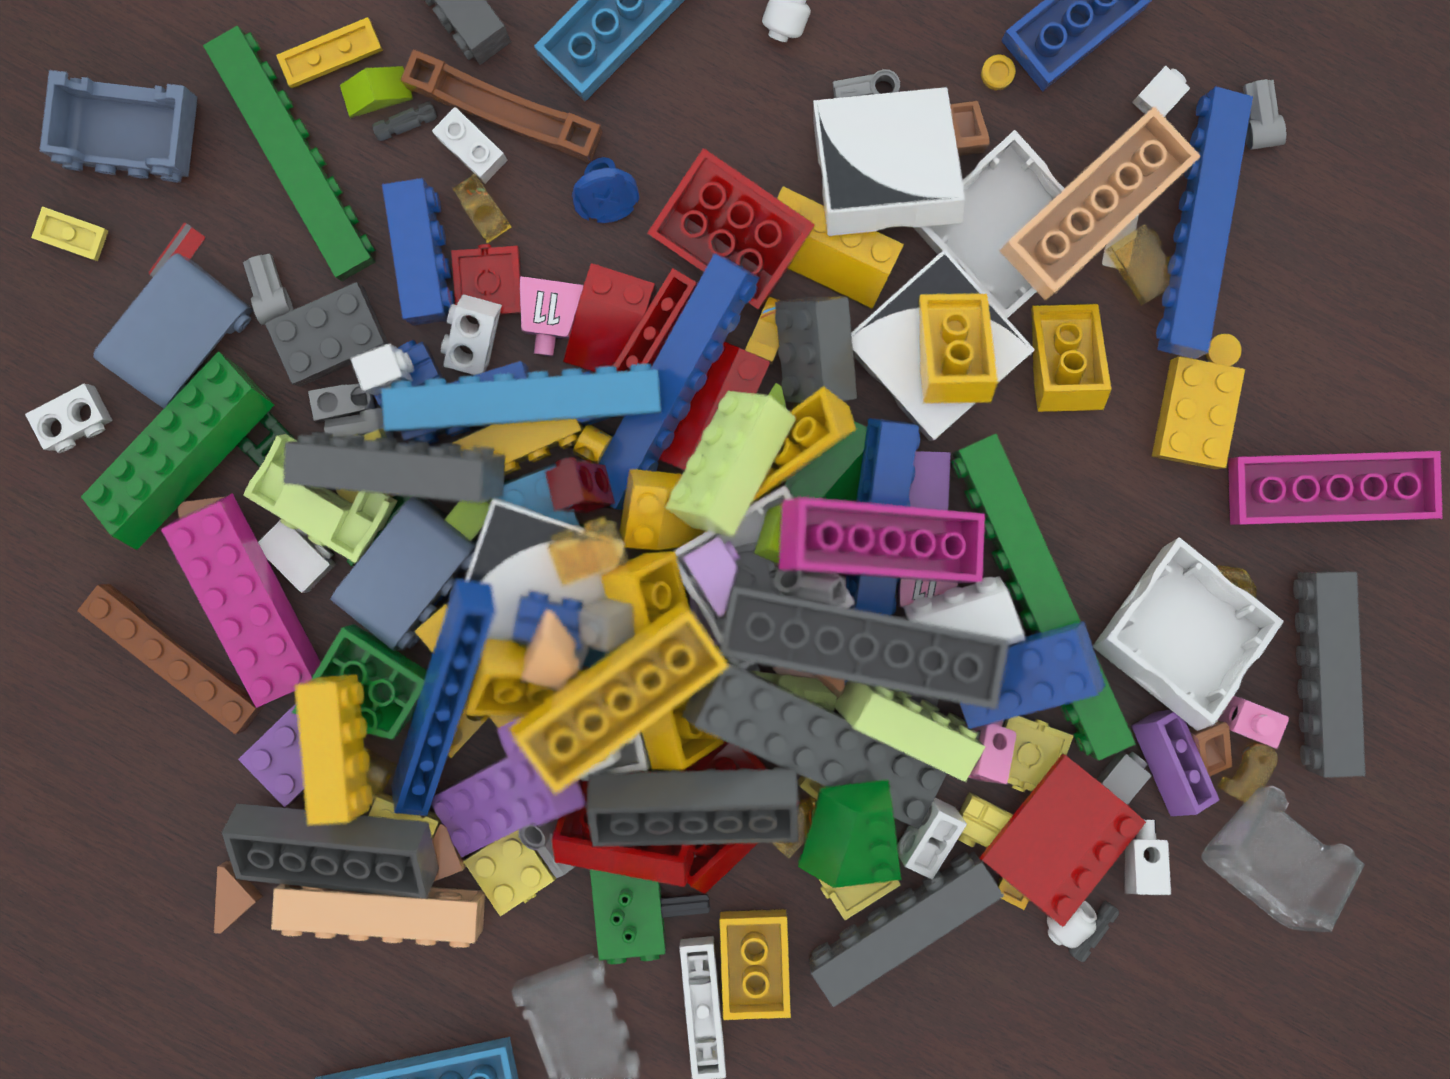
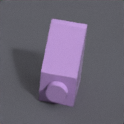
(715, 572)

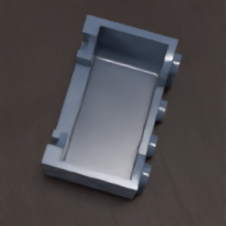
(119, 127)
(405, 573)

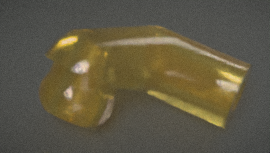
(1239, 578)

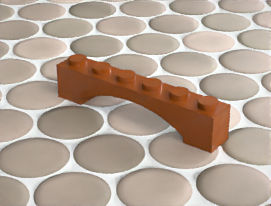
(470, 95)
(137, 634)

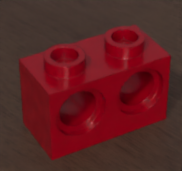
(579, 486)

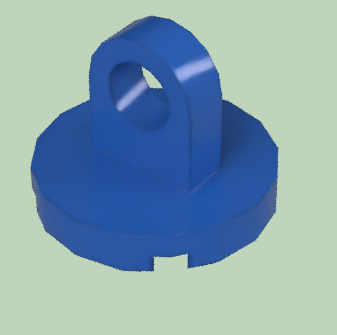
(605, 192)

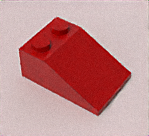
(606, 317)

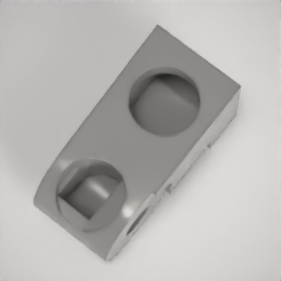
(339, 401)

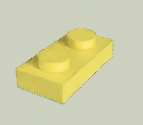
(70, 234)

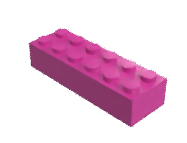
(1335, 487)
(881, 541)
(243, 599)

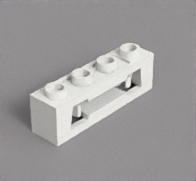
(702, 1008)

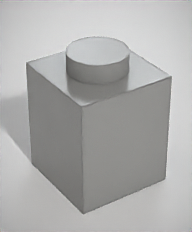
(606, 624)
(1125, 776)

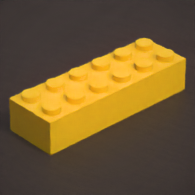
(653, 588)
(618, 697)

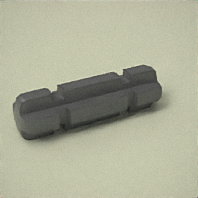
(404, 121)
(1107, 914)

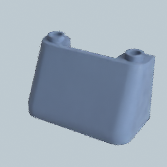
(171, 329)

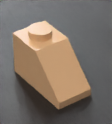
(550, 654)

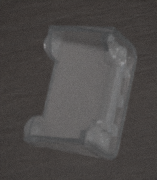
(1283, 864)

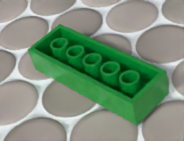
(177, 451)

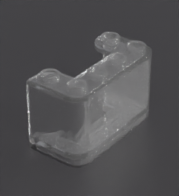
(577, 1022)

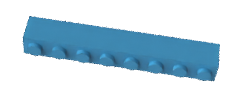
(521, 400)

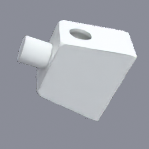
(1149, 875)

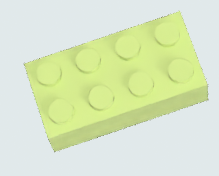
(730, 462)
(912, 727)

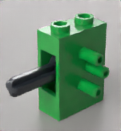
(632, 916)

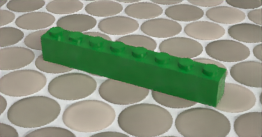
(289, 152)

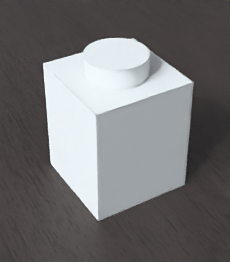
(1162, 92)

